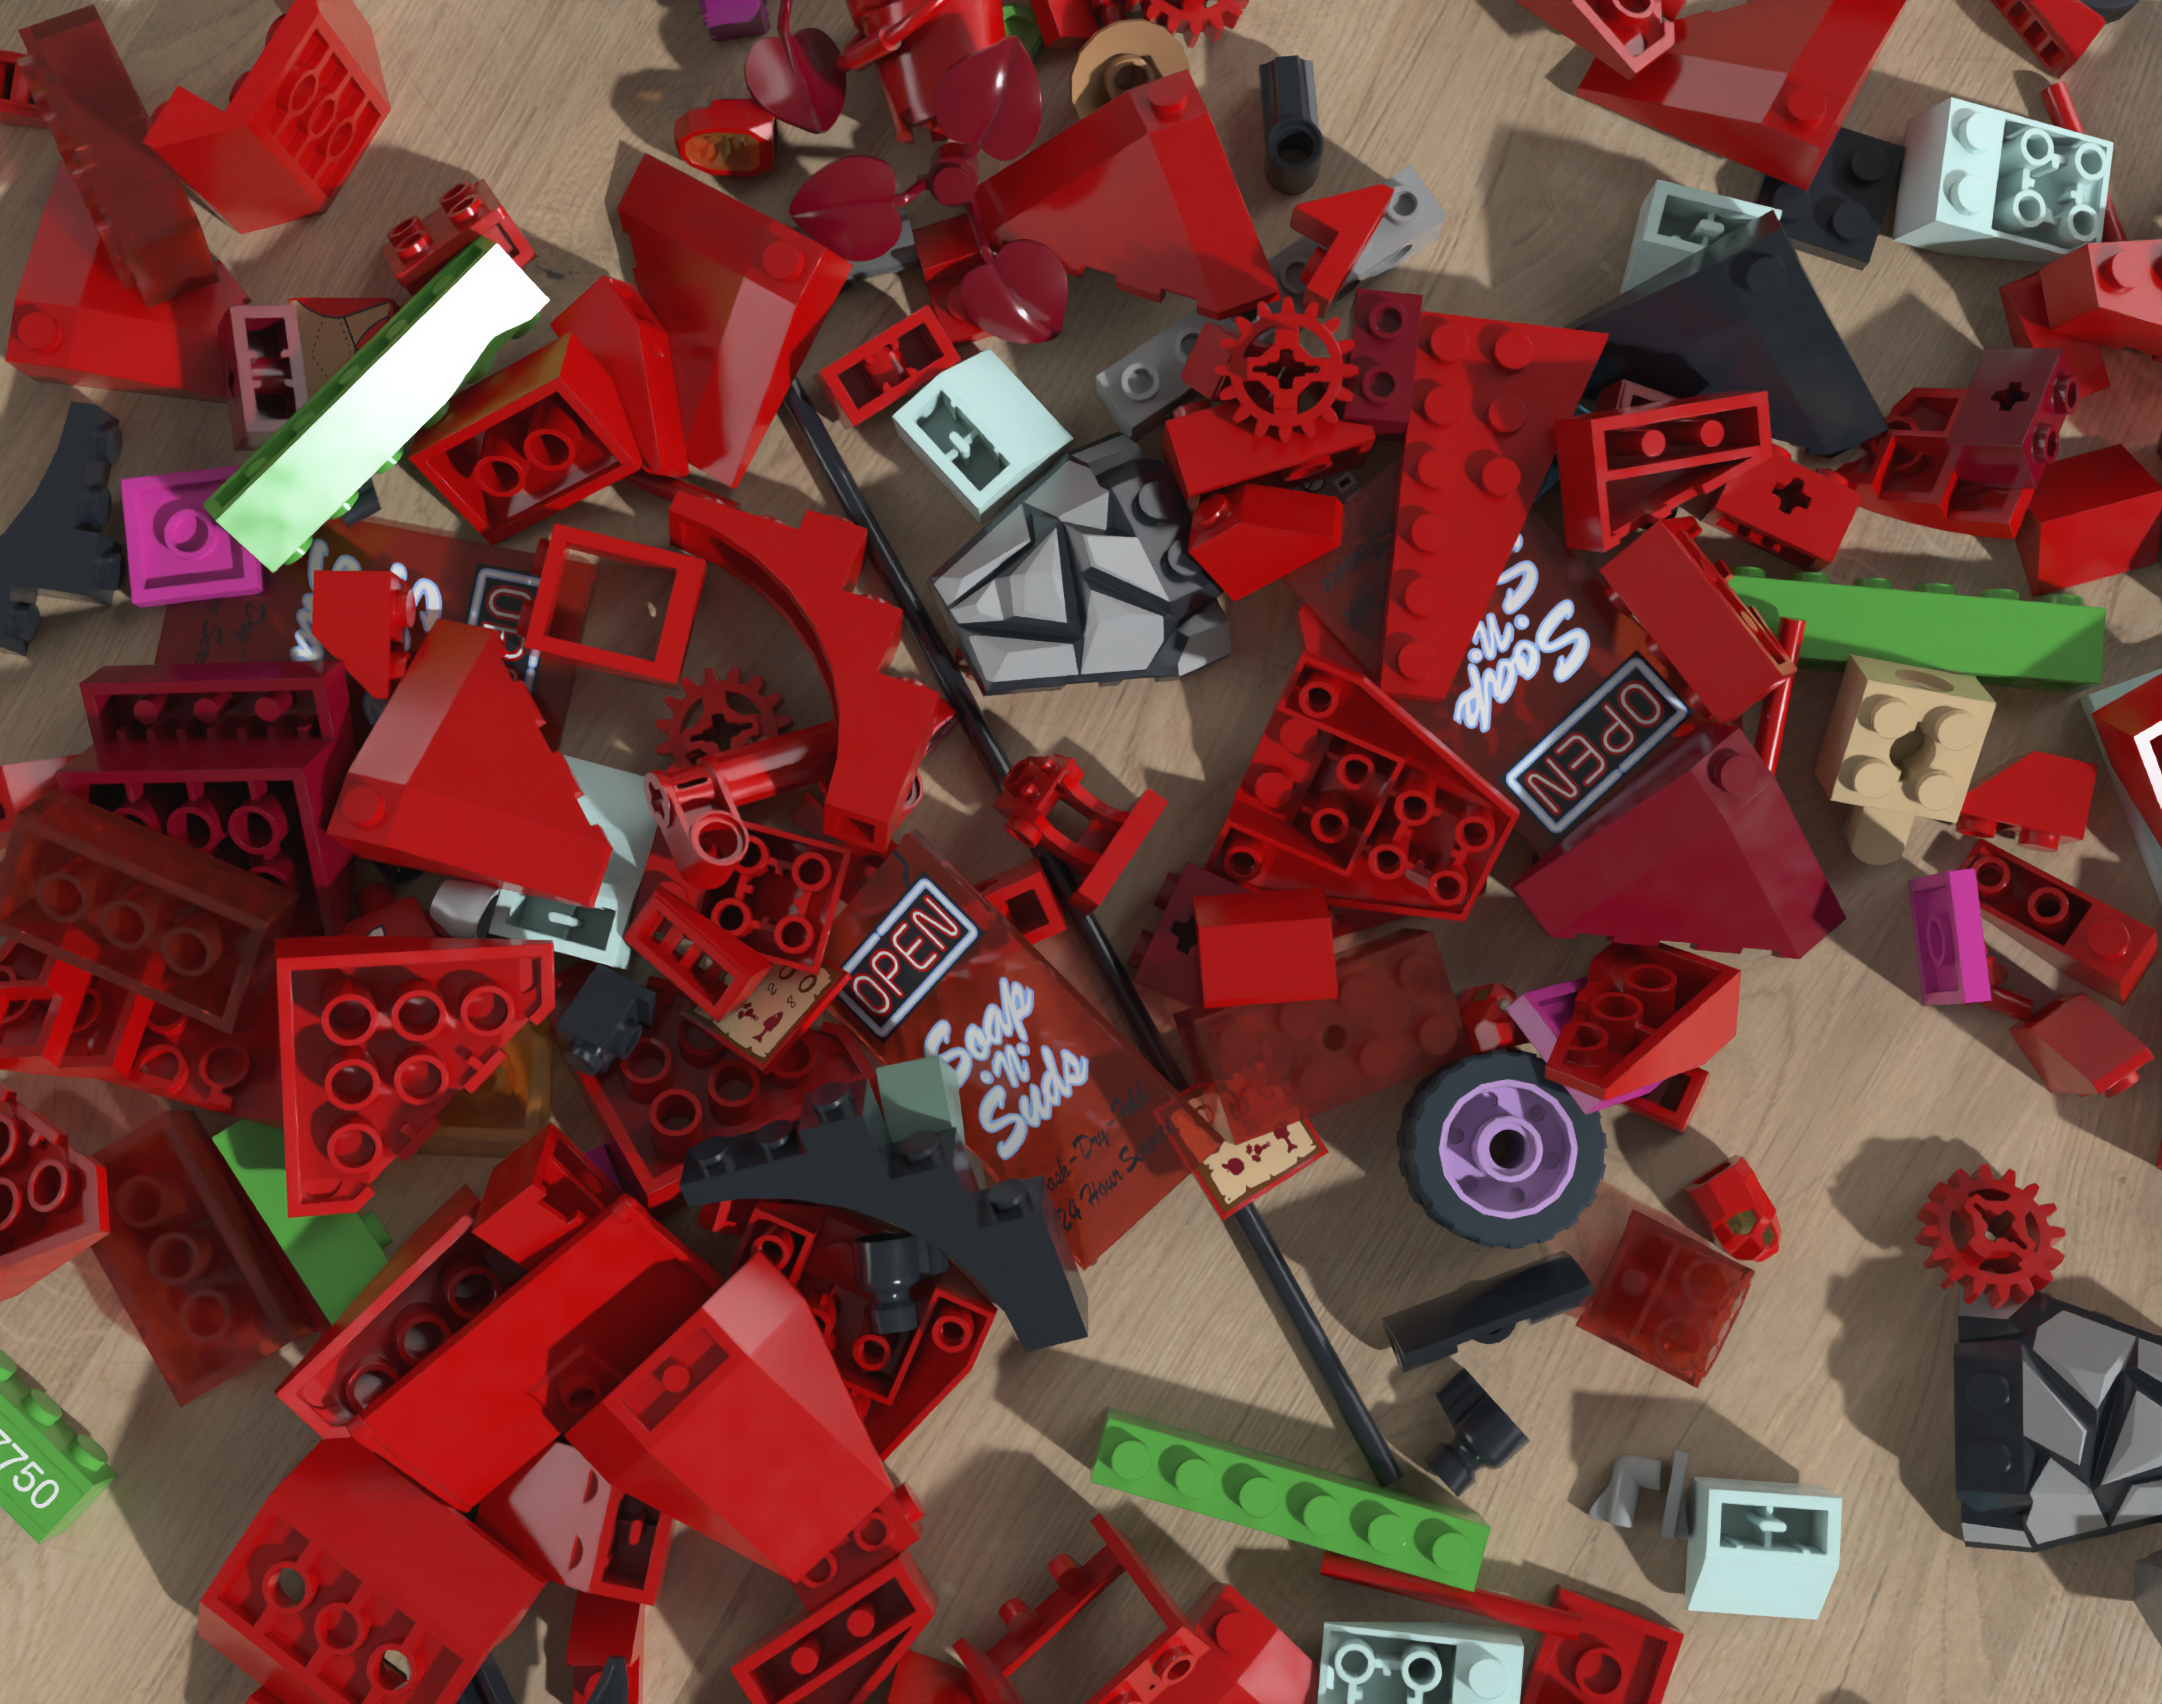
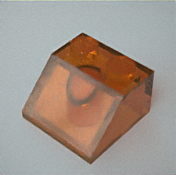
(505, 1107)

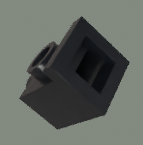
(605, 1021)

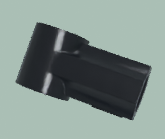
(1290, 122)

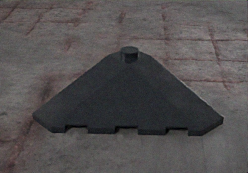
(1740, 322)

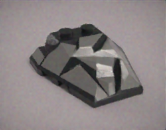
(1084, 580)
(2054, 1424)

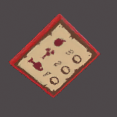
(774, 1013)
(1256, 1166)

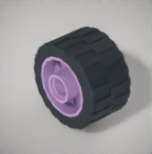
(1550, 1161)

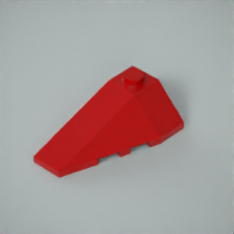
(1644, 1019)

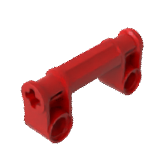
(703, 799)

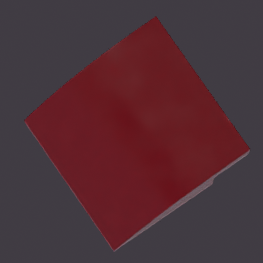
(231, 765)

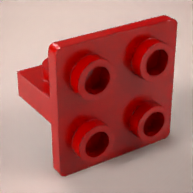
(424, 246)

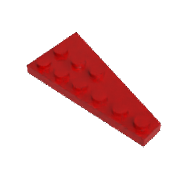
(1468, 481)

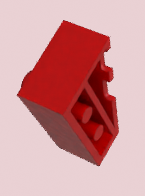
(1696, 620)

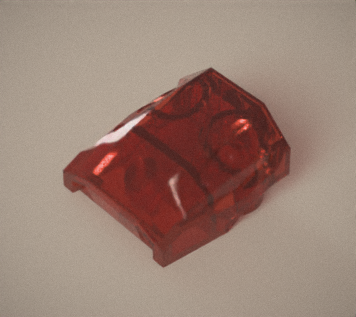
(1667, 1299)

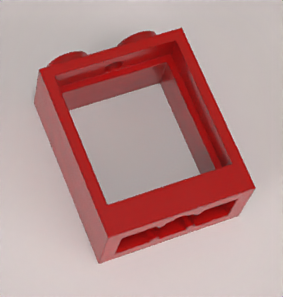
(679, 621)

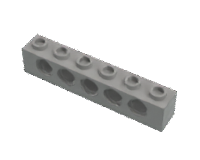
(1147, 383)

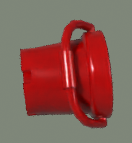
(913, 49)

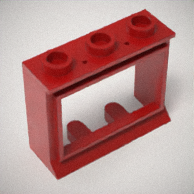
(1160, 1664)

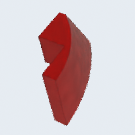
(1912, 477)
(65, 1018)

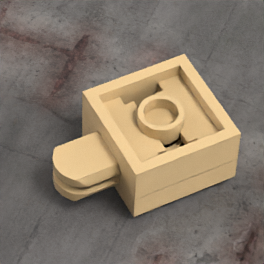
(1877, 757)

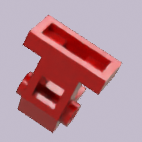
(1105, 844)

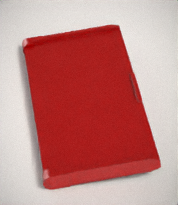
(538, 1356)

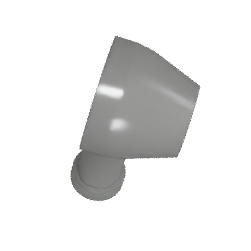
(464, 908)

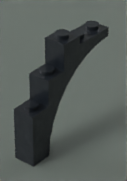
(56, 537)
(922, 1184)

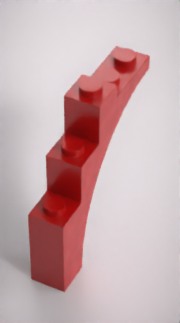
(850, 636)

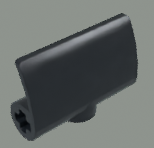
(1486, 1310)

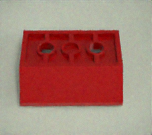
(289, 124)
(379, 1574)

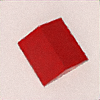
(1265, 947)

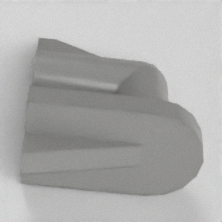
(1620, 1497)

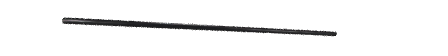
(1086, 927)

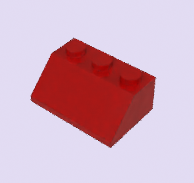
(529, 440)

